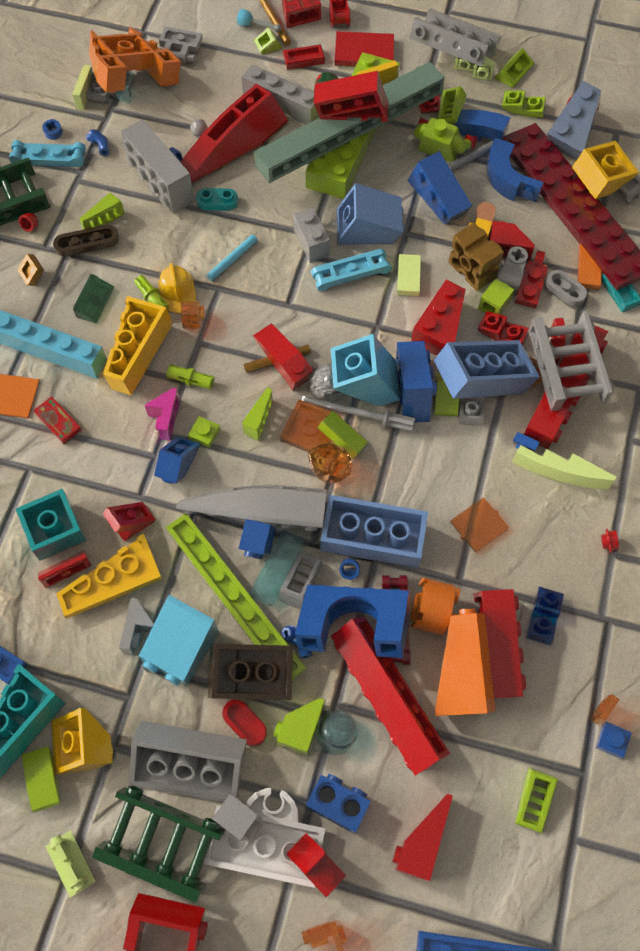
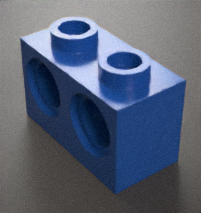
(257, 539)
(335, 810)

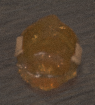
(330, 462)

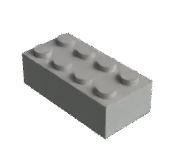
(157, 166)

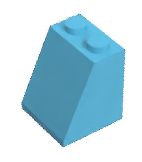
(365, 371)
(178, 641)

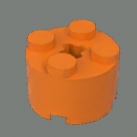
(434, 606)

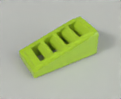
(452, 98)
(103, 212)
(256, 418)
(545, 803)

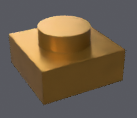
(30, 269)

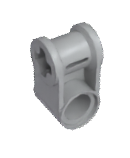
(513, 267)

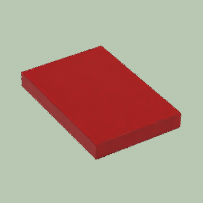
(352, 44)

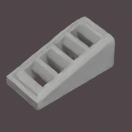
(293, 594)

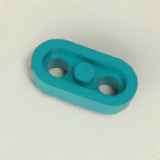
(217, 199)

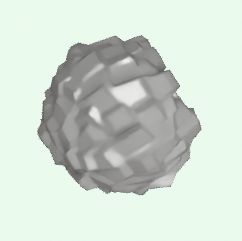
(322, 383)

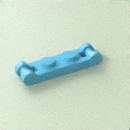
(48, 154)
(351, 269)

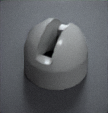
(198, 127)

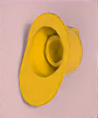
(176, 286)

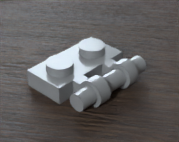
(181, 40)

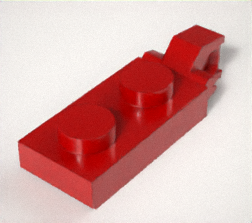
(532, 281)

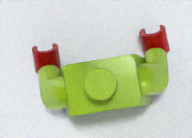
(443, 137)

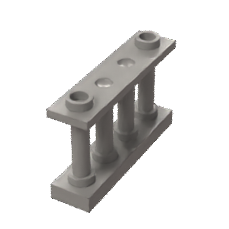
(455, 37)
(552, 374)

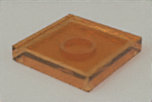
(302, 426)

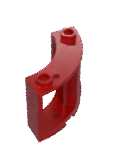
(166, 914)

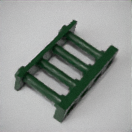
(31, 202)
(137, 862)

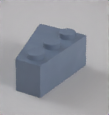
(574, 124)

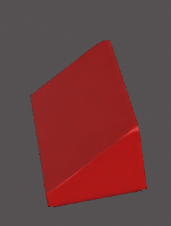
(64, 569)

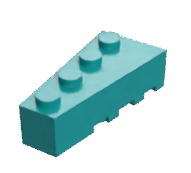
(24, 713)

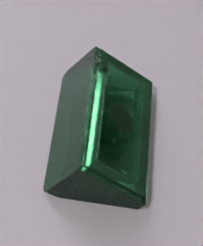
(93, 299)

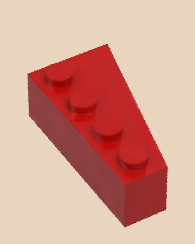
(503, 643)

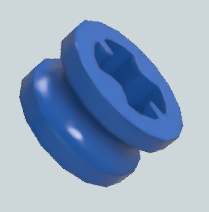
(49, 124)

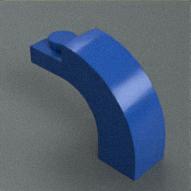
(505, 178)

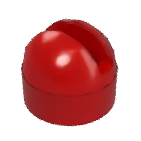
(28, 222)

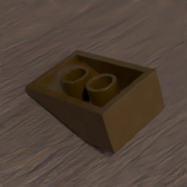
(250, 672)

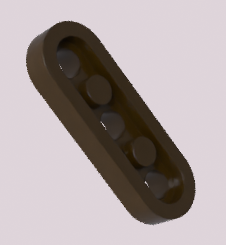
(77, 241)

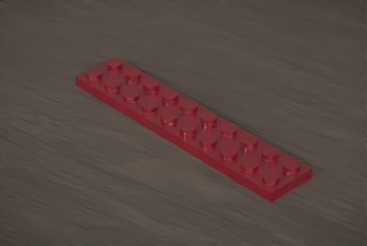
(576, 206)

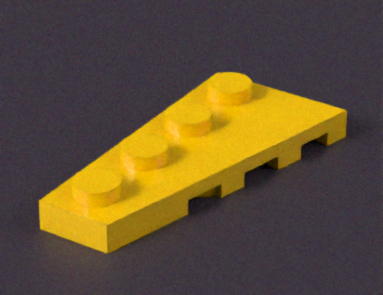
(121, 574)

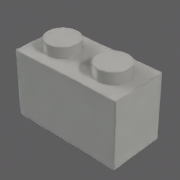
(311, 234)
(238, 819)

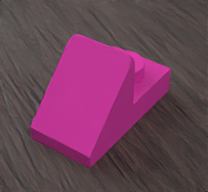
(165, 410)

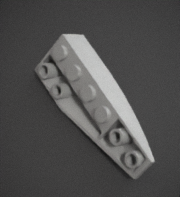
(263, 503)

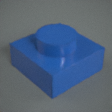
(525, 441)
(613, 740)

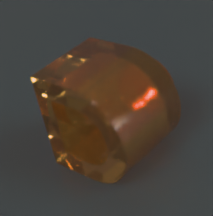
(192, 314)

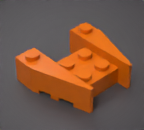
(125, 52)

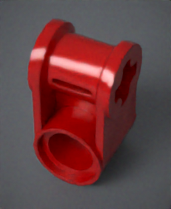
(339, 12)

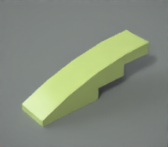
(575, 471)

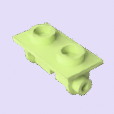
(70, 863)

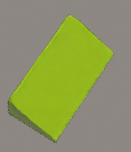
(515, 68)
(342, 434)

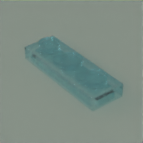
(277, 568)

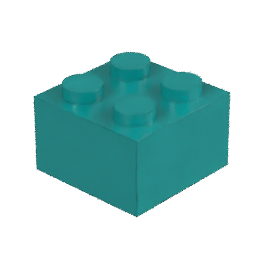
(50, 524)

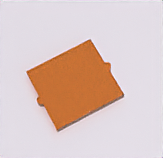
(479, 525)

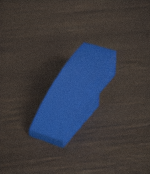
(482, 124)

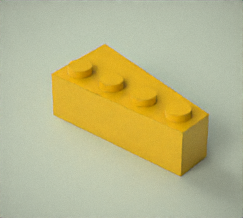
(136, 343)

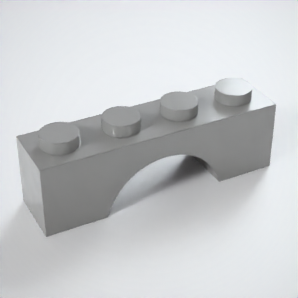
(296, 98)

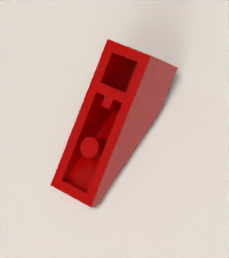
(284, 356)
(421, 847)

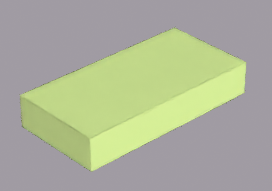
(82, 85)
(408, 275)

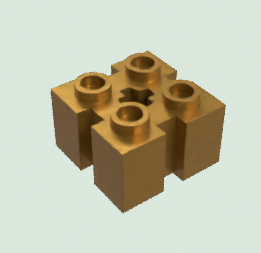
(475, 256)

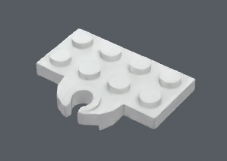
(267, 851)

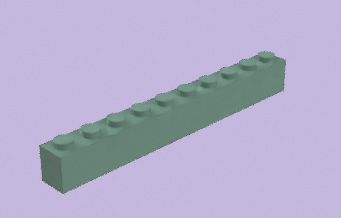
(326, 135)

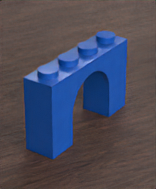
(327, 603)

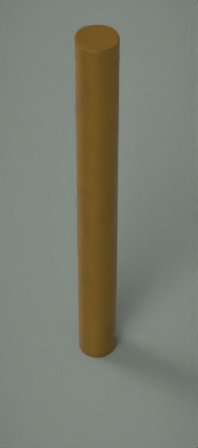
(274, 20)

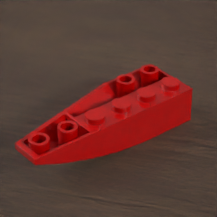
(235, 132)

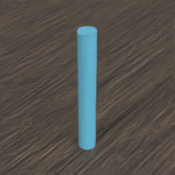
(232, 257)

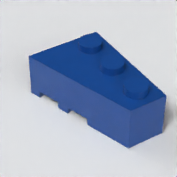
(439, 188)
(415, 380)

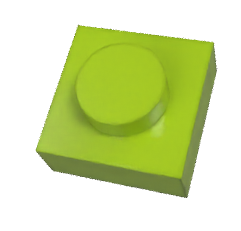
(204, 432)

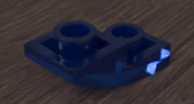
(544, 616)

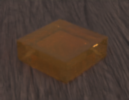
(604, 709)

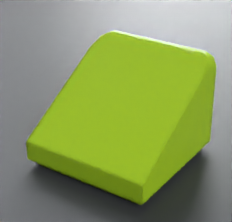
(267, 42)

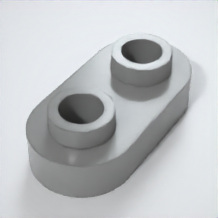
(566, 289)

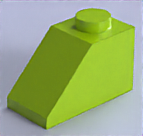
(299, 727)

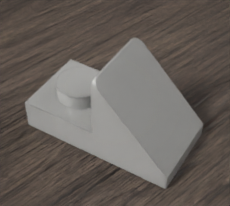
(136, 621)

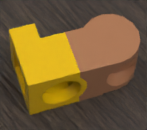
(484, 216)

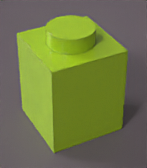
(496, 297)

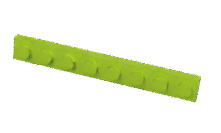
(227, 587)

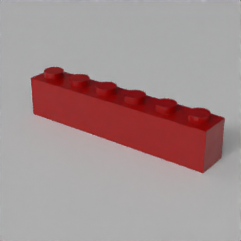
(546, 423)
(390, 697)

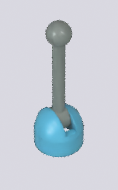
(245, 19)

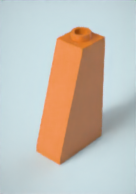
(466, 668)

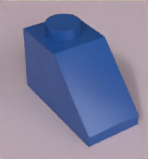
(175, 459)

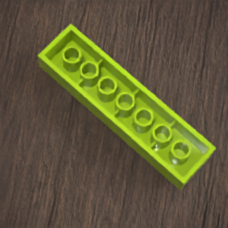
(337, 169)

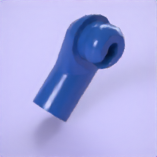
(288, 634)

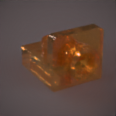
(318, 935)

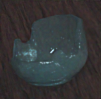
(336, 732)

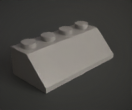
(186, 761)

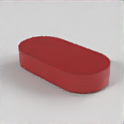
(244, 722)

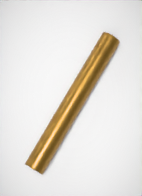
(263, 362)

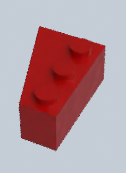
(352, 97)
(441, 318)

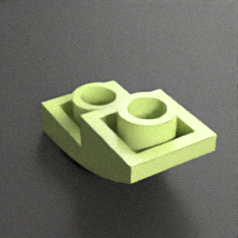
(481, 72)

